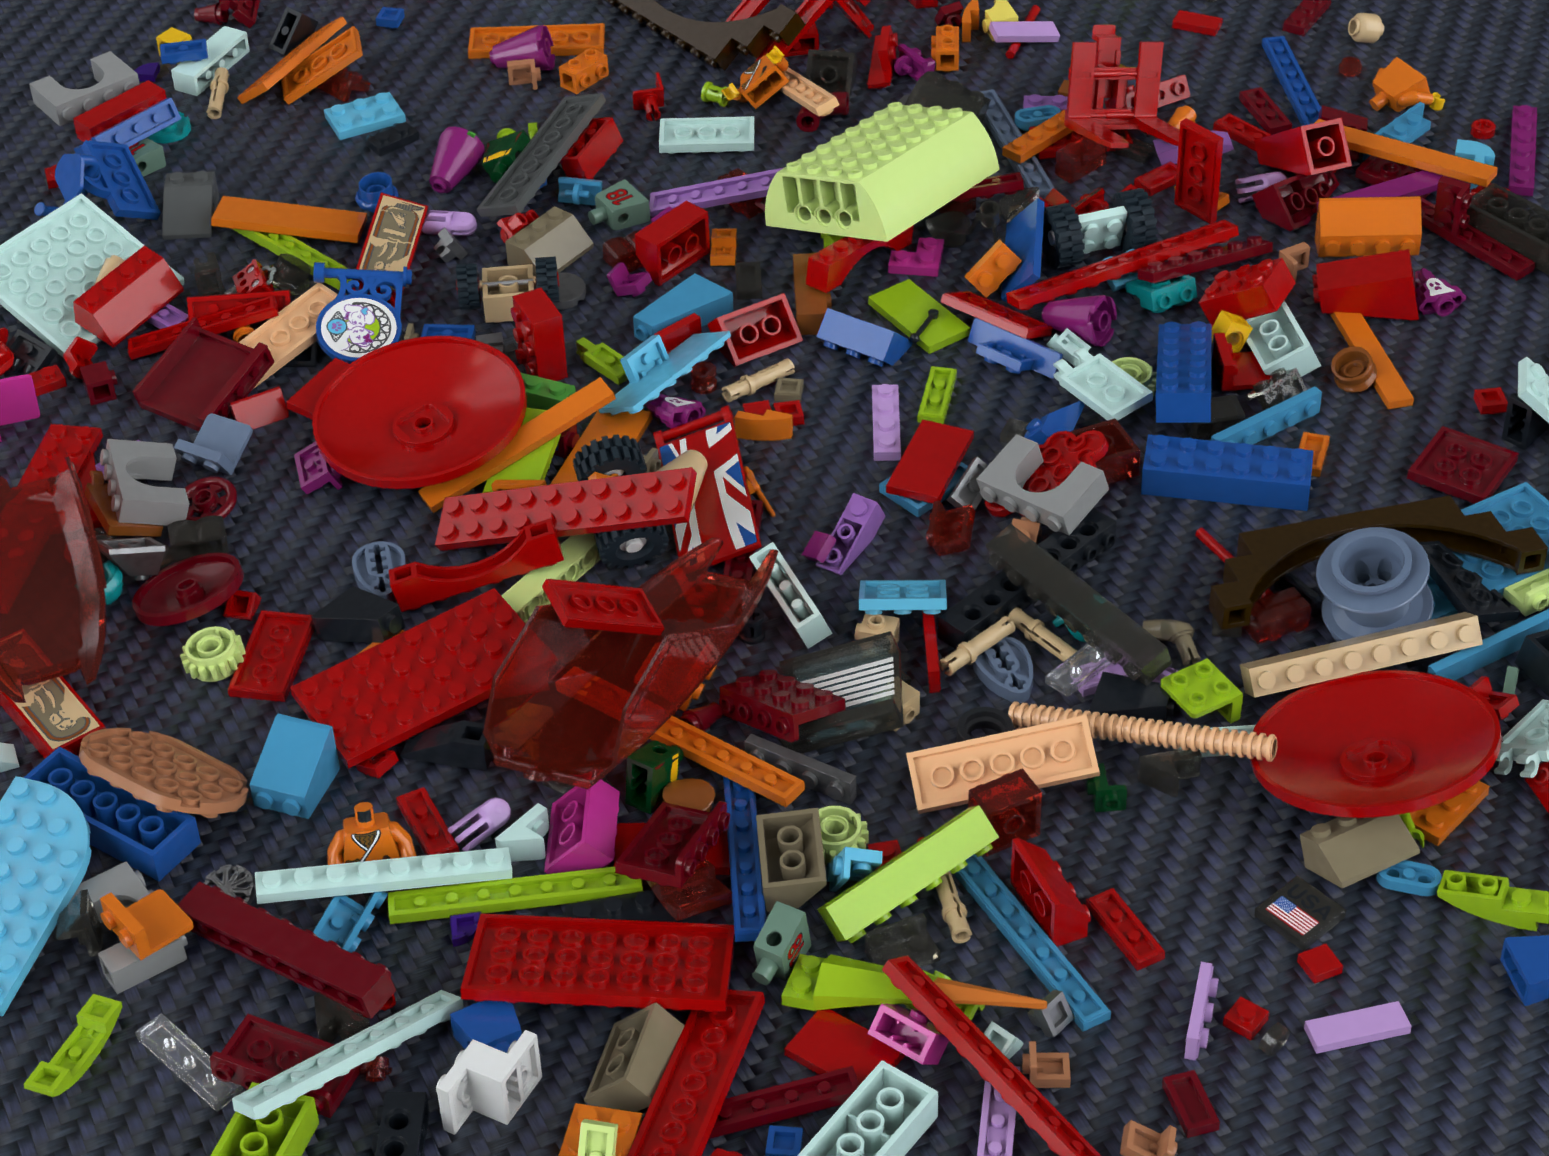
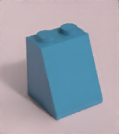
(295, 766)

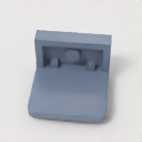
(216, 445)

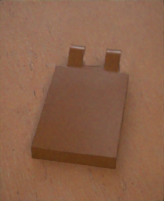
(101, 504)

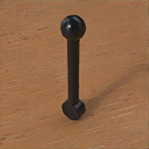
(932, 314)

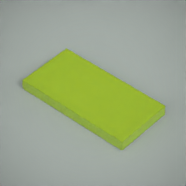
(908, 308)
(533, 465)

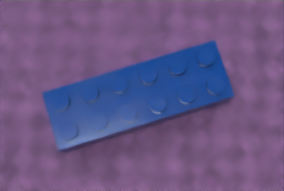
(1184, 373)
(1227, 472)
(119, 822)

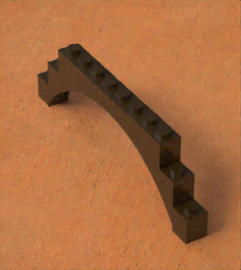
(716, 41)
(1274, 551)

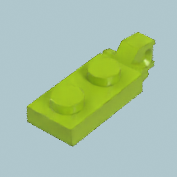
(602, 359)

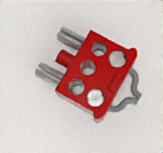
(252, 279)

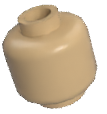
(1366, 28)

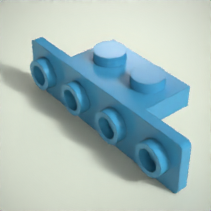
(1407, 126)
(346, 918)

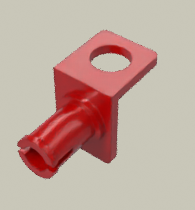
(650, 99)

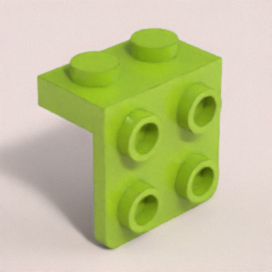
(1203, 690)

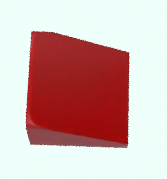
(242, 605)

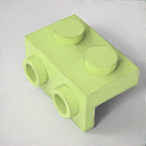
(1530, 593)

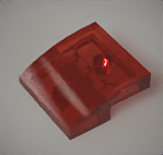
(697, 895)

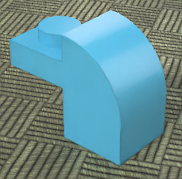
(1476, 152)

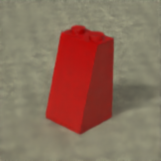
(1306, 149)
(1368, 285)

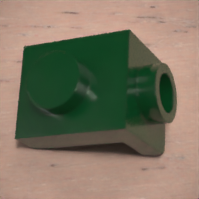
(1106, 796)

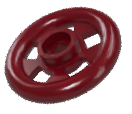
(207, 500)

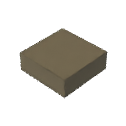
(788, 389)

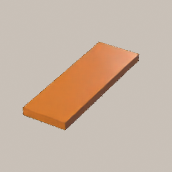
(566, 38)
(291, 60)
(289, 219)
(604, 425)

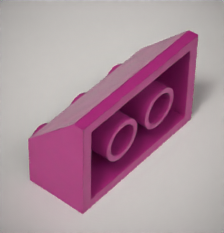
(583, 829)

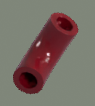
(809, 122)

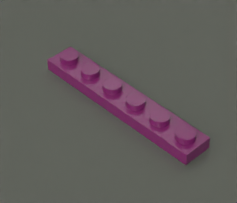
(1522, 150)

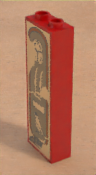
(392, 237)
(52, 716)

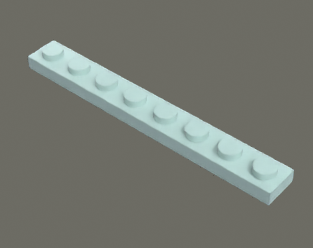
(383, 875)
(346, 1055)

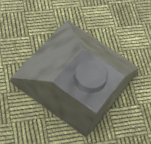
(134, 555)

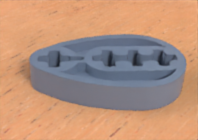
(365, 567)
(1017, 670)

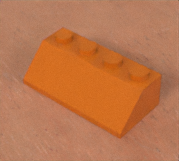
(1368, 226)

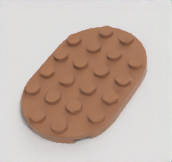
(163, 771)

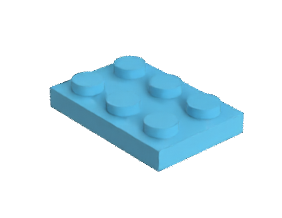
(364, 115)

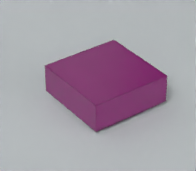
(819, 547)

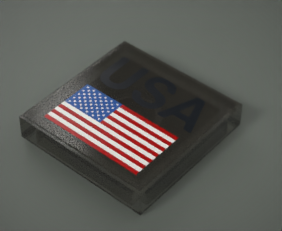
(1300, 913)

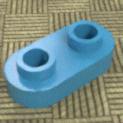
(1034, 116)
(1410, 878)

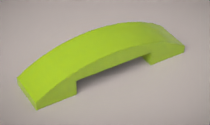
(79, 1050)

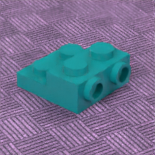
(1163, 294)

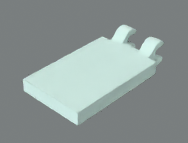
(1102, 385)
(1526, 742)

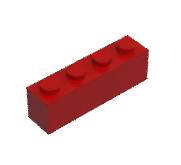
(117, 109)

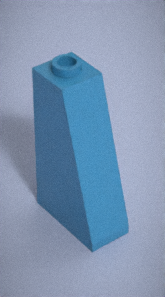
(689, 297)

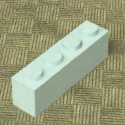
(224, 51)
(793, 599)

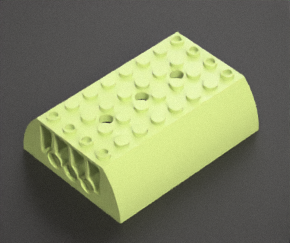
(883, 173)

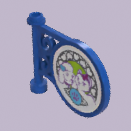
(360, 321)

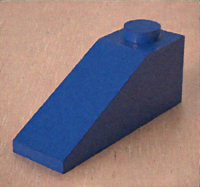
(1059, 420)

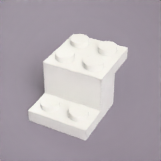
(489, 1081)

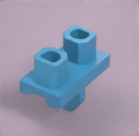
(578, 190)

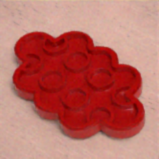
(1061, 456)

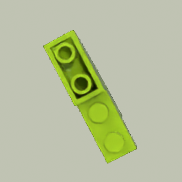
(1494, 899)

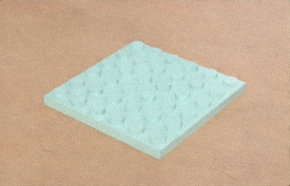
(56, 264)

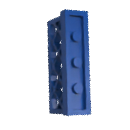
(140, 125)

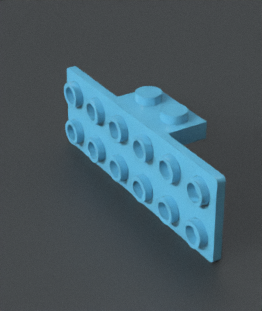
(653, 369)

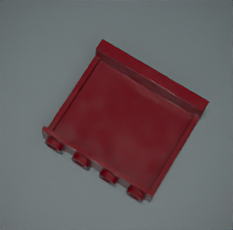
(201, 376)

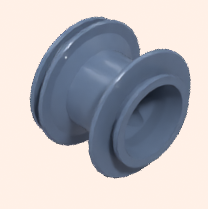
(1373, 582)

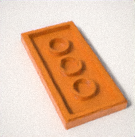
(322, 65)

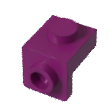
(626, 283)

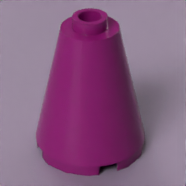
(531, 44)
(454, 158)
(1084, 316)

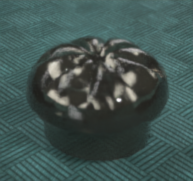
(291, 274)

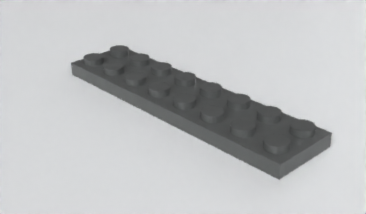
(541, 155)

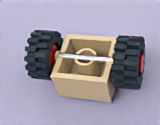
(502, 283)

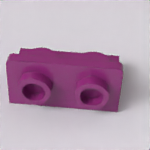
(314, 470)

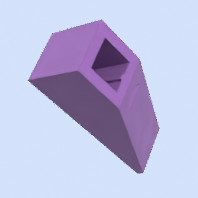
(853, 533)

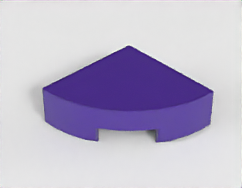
(148, 72)
(463, 927)

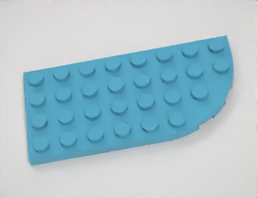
(40, 870)

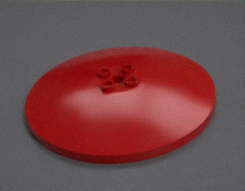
(451, 384)
(1378, 744)

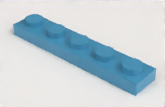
(1273, 419)

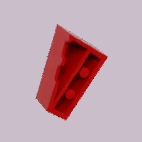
(592, 149)

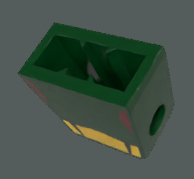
(502, 153)
(649, 773)

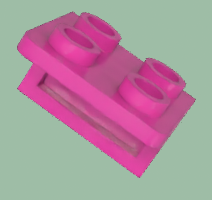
(17, 400)

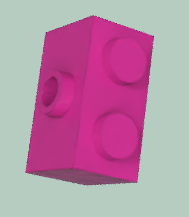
(908, 1033)

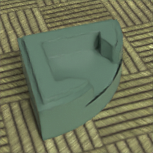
(1510, 679)

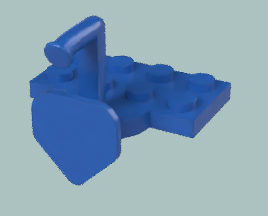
(108, 173)

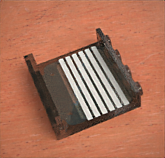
(862, 673)

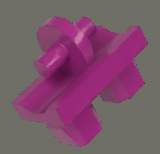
(912, 62)

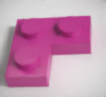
(923, 262)

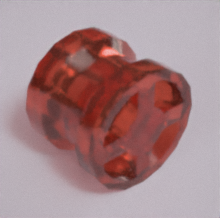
(703, 378)

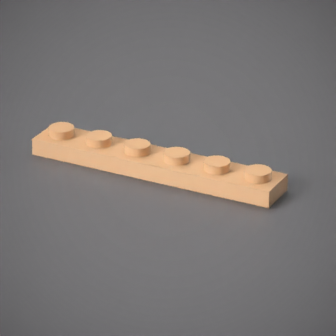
(808, 94)

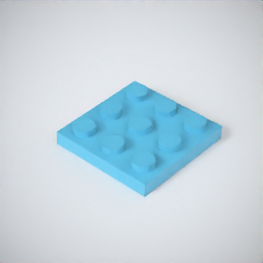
(902, 596)

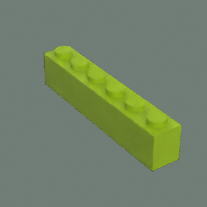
(907, 874)

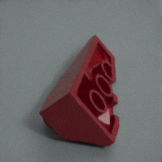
(1294, 199)

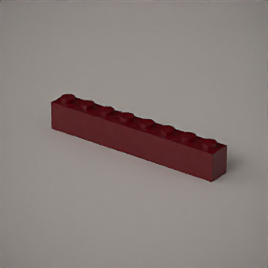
(288, 950)

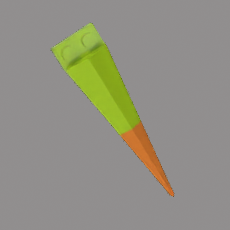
(848, 982)

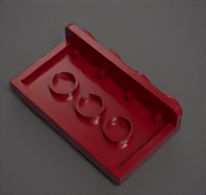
(777, 703)
(672, 844)
(266, 1049)

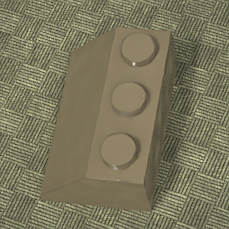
(550, 235)
(1356, 847)
(791, 856)
(634, 1060)

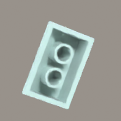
(1281, 343)

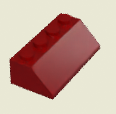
(127, 297)

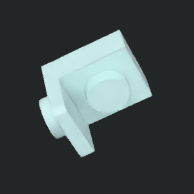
(1067, 344)

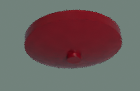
(188, 589)

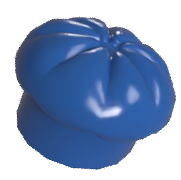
(370, 189)

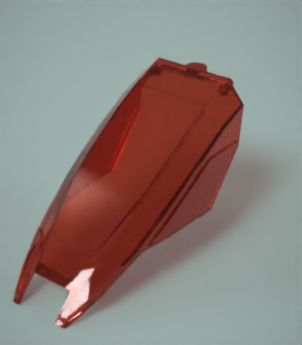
(49, 584)
(586, 699)

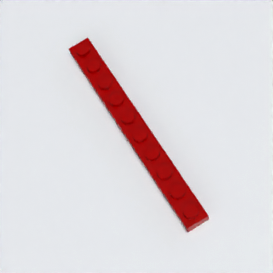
(1128, 262)
(987, 1058)

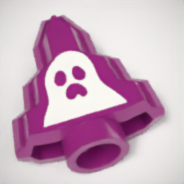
(1436, 294)
(675, 410)

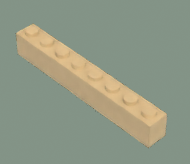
(1361, 654)

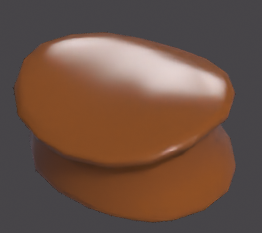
(1353, 369)
(690, 793)

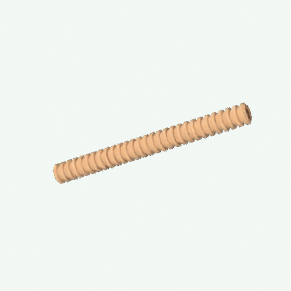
(1153, 732)

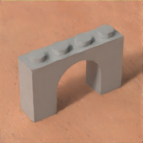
(65, 104)
(137, 501)
(1058, 508)
(119, 963)

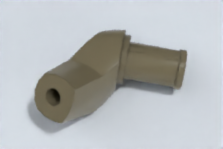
(1177, 633)

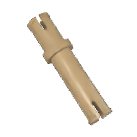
(219, 87)
(749, 384)
(1036, 631)
(968, 651)
(953, 910)

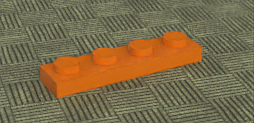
(1037, 139)

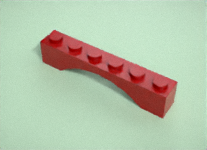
(832, 264)
(423, 583)

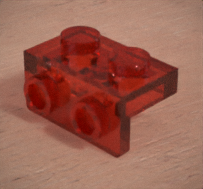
(343, 83)
(950, 529)

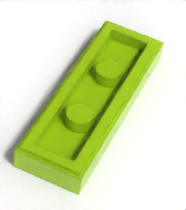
(937, 394)

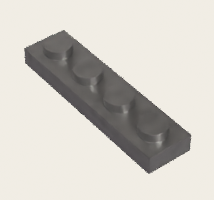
(815, 774)

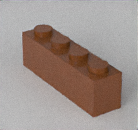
(809, 302)

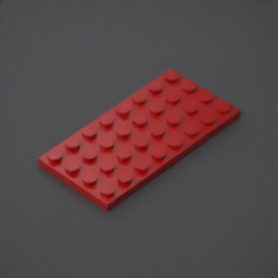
(412, 678)
(599, 962)

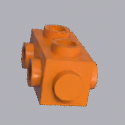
(946, 48)
(583, 70)

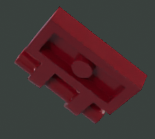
(243, 10)

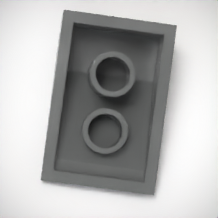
(189, 205)

